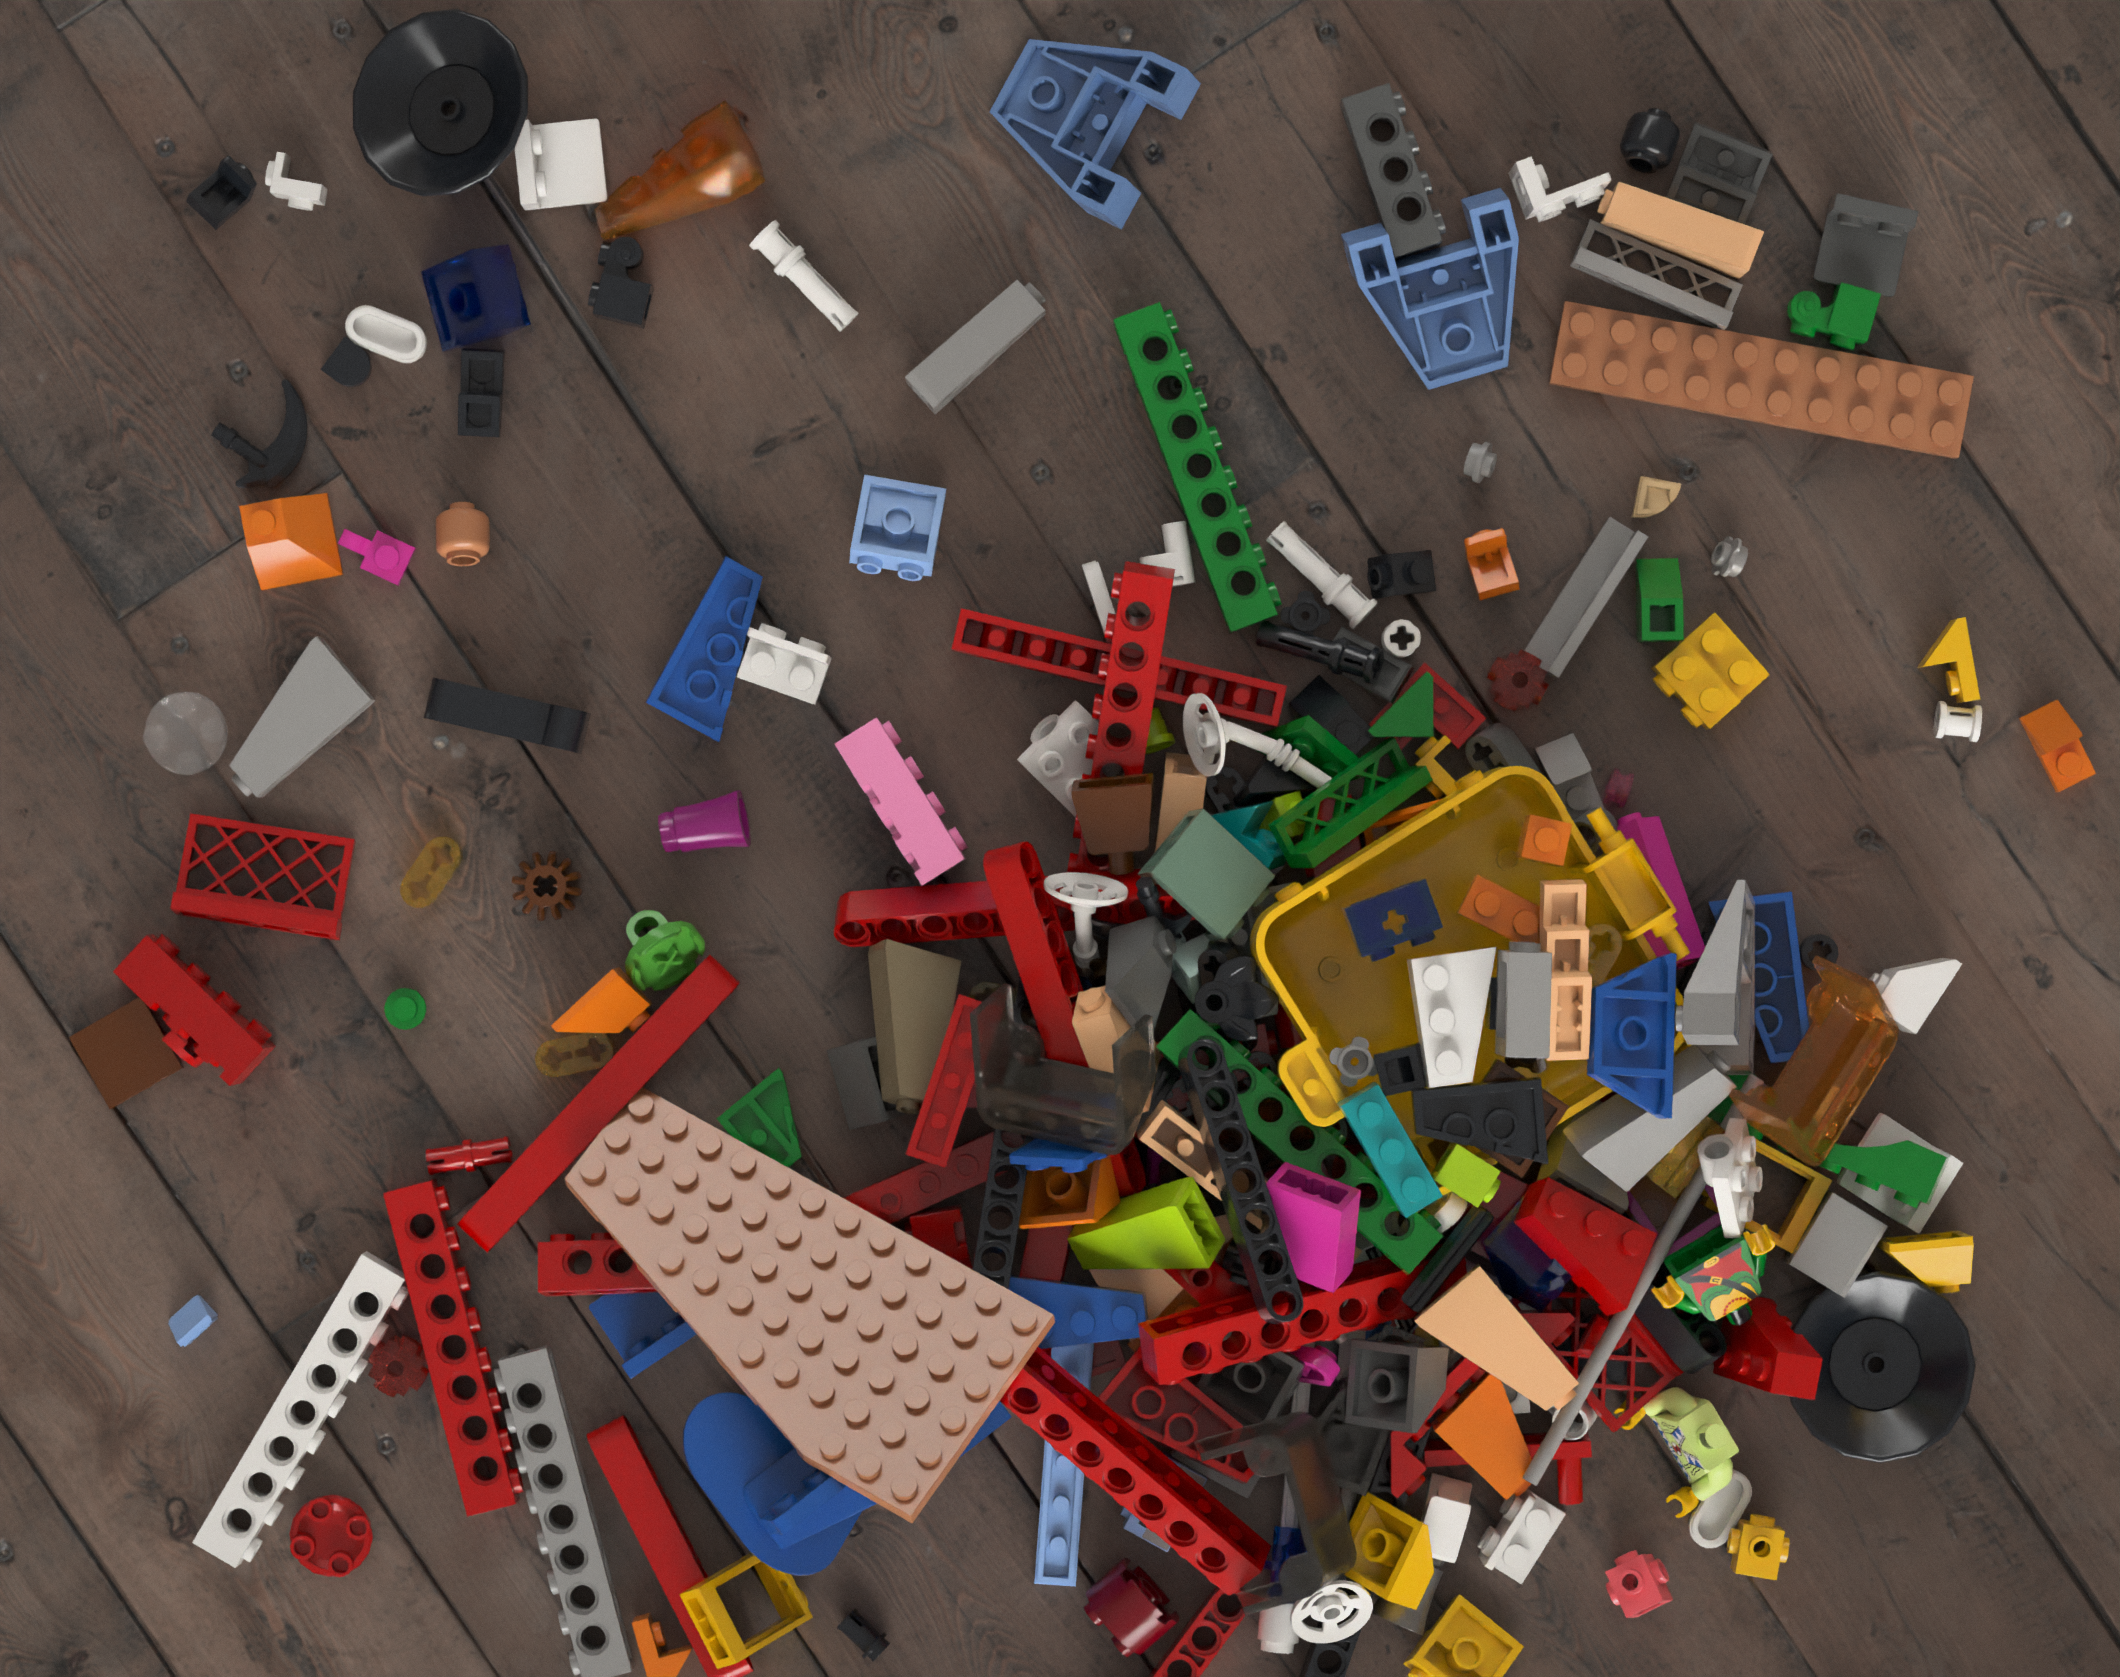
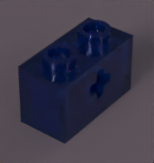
(1411, 901)

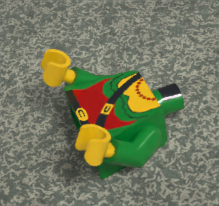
(1717, 1275)

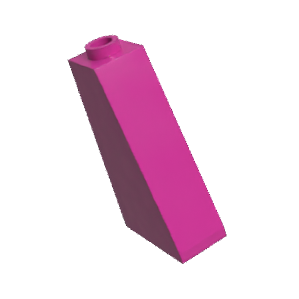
(1653, 844)

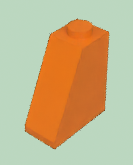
(1487, 1435)

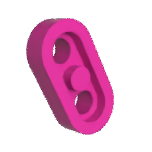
(1319, 1365)

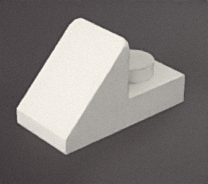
(1446, 1514)

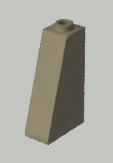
(911, 1015)

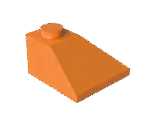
(291, 540)
(607, 1007)

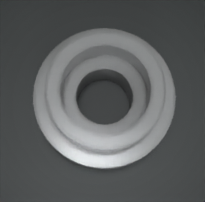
(1480, 461)

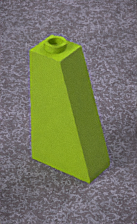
(1152, 1230)

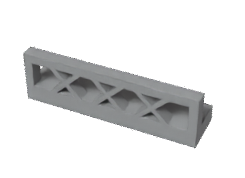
(1650, 288)
(1584, 596)

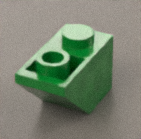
(1659, 601)

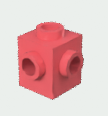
(1651, 1586)

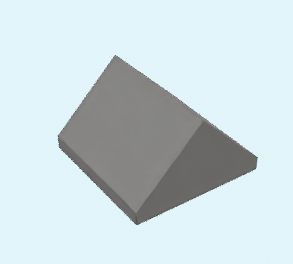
(1836, 1244)

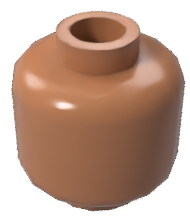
(462, 534)

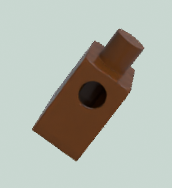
(1115, 816)

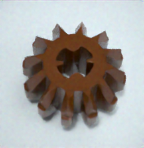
(546, 872)

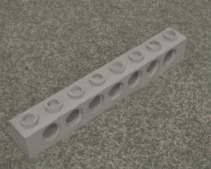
(539, 1368)

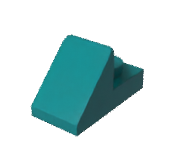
(1244, 826)

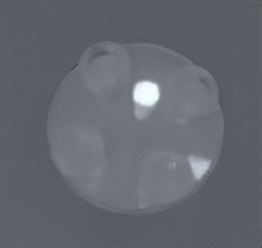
(186, 733)

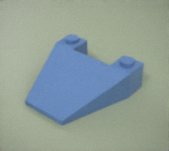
(1077, 110)
(1448, 303)

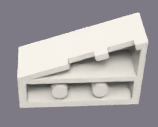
(1450, 1012)

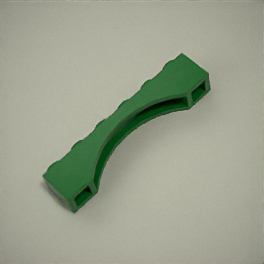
(1900, 1166)

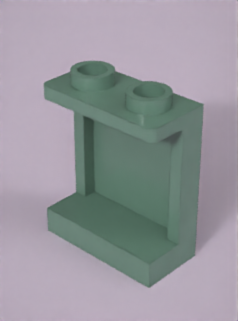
(1209, 874)

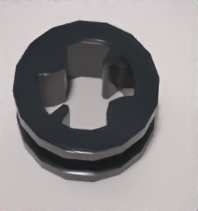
(1807, 946)

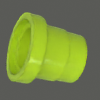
(1158, 735)

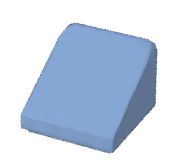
(192, 1320)

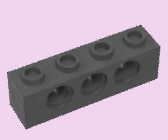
(1384, 106)

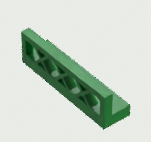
(1358, 816)

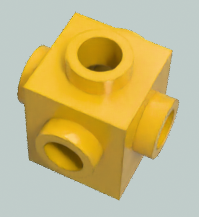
(1765, 1560)

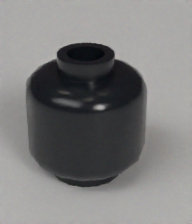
(1649, 140)

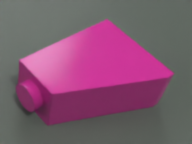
(1316, 1223)

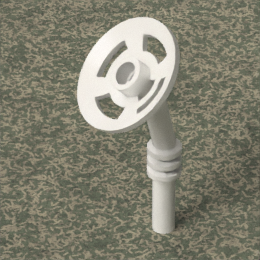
(1213, 733)
(1083, 902)
(1328, 1603)

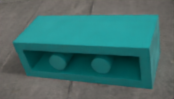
(1389, 1149)

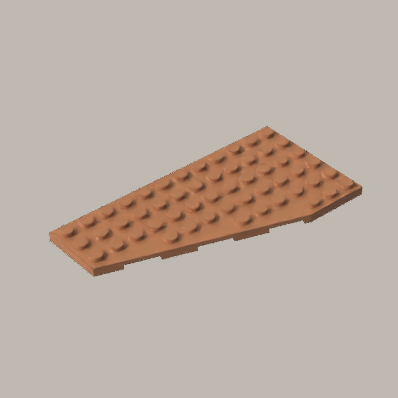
(821, 1313)

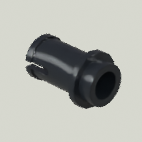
(863, 1635)

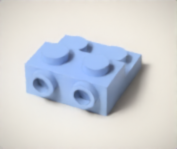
(897, 527)

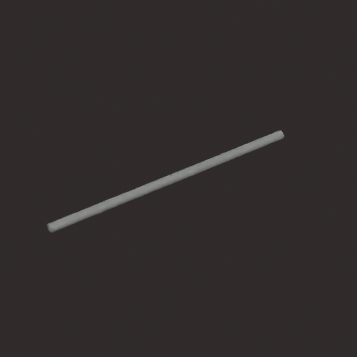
(1621, 1319)

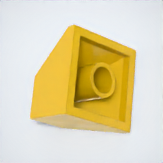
(1933, 1258)
(1391, 1552)

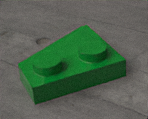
(1315, 745)
(765, 1120)

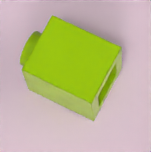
(1466, 1175)

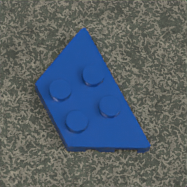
(1635, 1034)

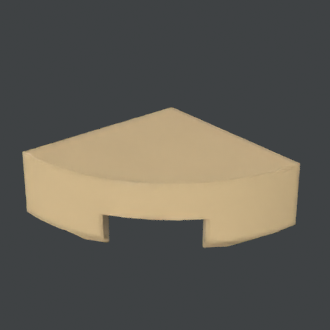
(1653, 496)

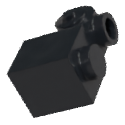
(616, 295)

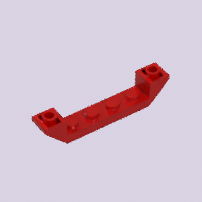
(1405, 1465)

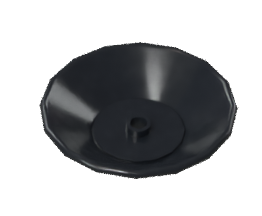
(414, 81)
(1922, 1374)

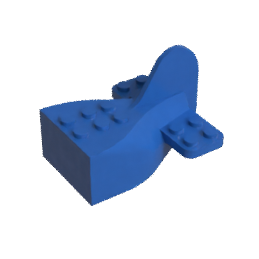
(767, 1492)

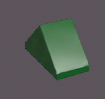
(1410, 715)

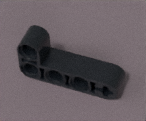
(507, 715)

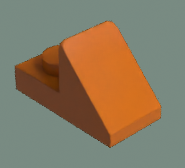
(2058, 745)
(650, 1638)

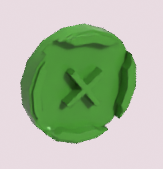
(664, 953)

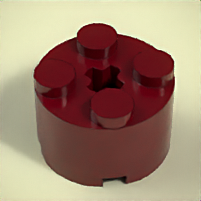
(1130, 1608)

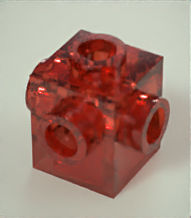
(1501, 676)
(413, 1359)

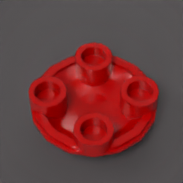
(331, 1535)

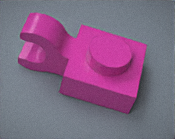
(383, 555)

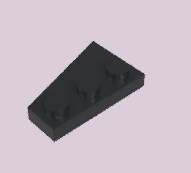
(1485, 1115)

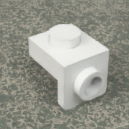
(299, 193)

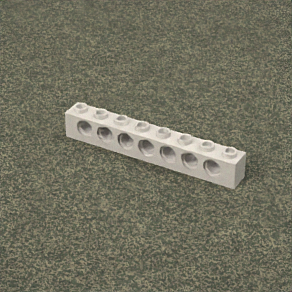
(218, 1531)

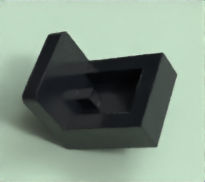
(223, 192)
(1401, 574)

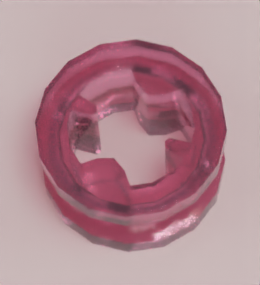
(1618, 788)

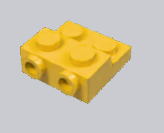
(1708, 672)
(1463, 1645)

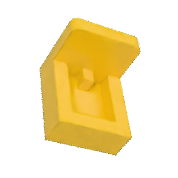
(1442, 782)

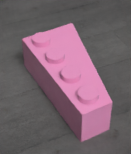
(901, 801)

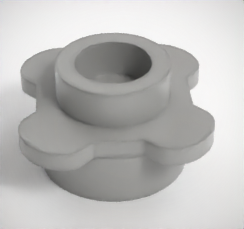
(1729, 557)
(1343, 1056)

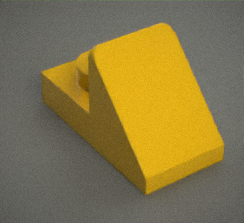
(1955, 648)

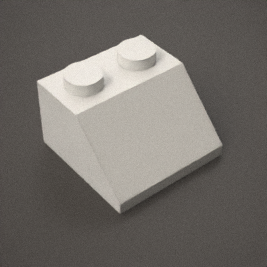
(1915, 989)

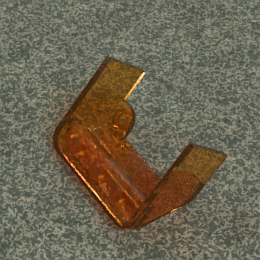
(1828, 1069)

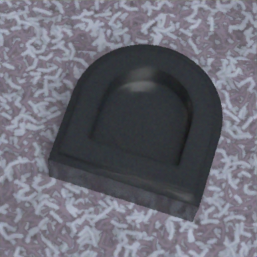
(348, 364)

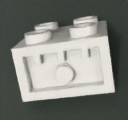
(560, 164)
(1530, 186)
(784, 665)
(1885, 1132)
(1520, 1535)

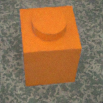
(1544, 840)

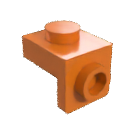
(1490, 563)

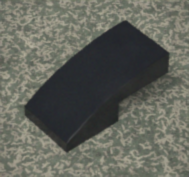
(481, 392)
(1400, 1069)

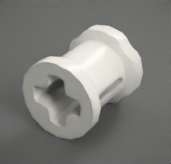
(1408, 629)
(1957, 721)

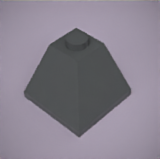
(1139, 967)
(1394, 1383)

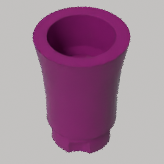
(706, 824)

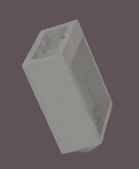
(1523, 1001)

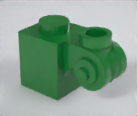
(1845, 320)

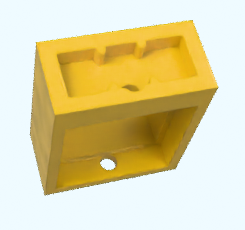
(1803, 1207)
(716, 1625)

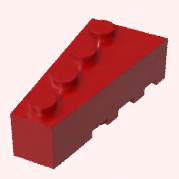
(195, 1008)
(1173, 1415)

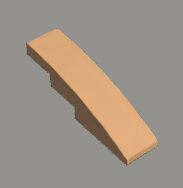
(1567, 939)

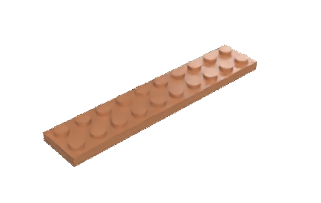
(1761, 380)

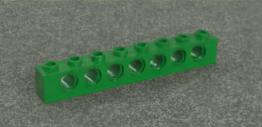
(1133, 332)
(1403, 1250)

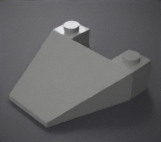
(1721, 992)

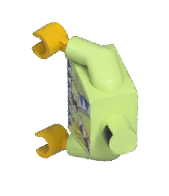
(1695, 1440)

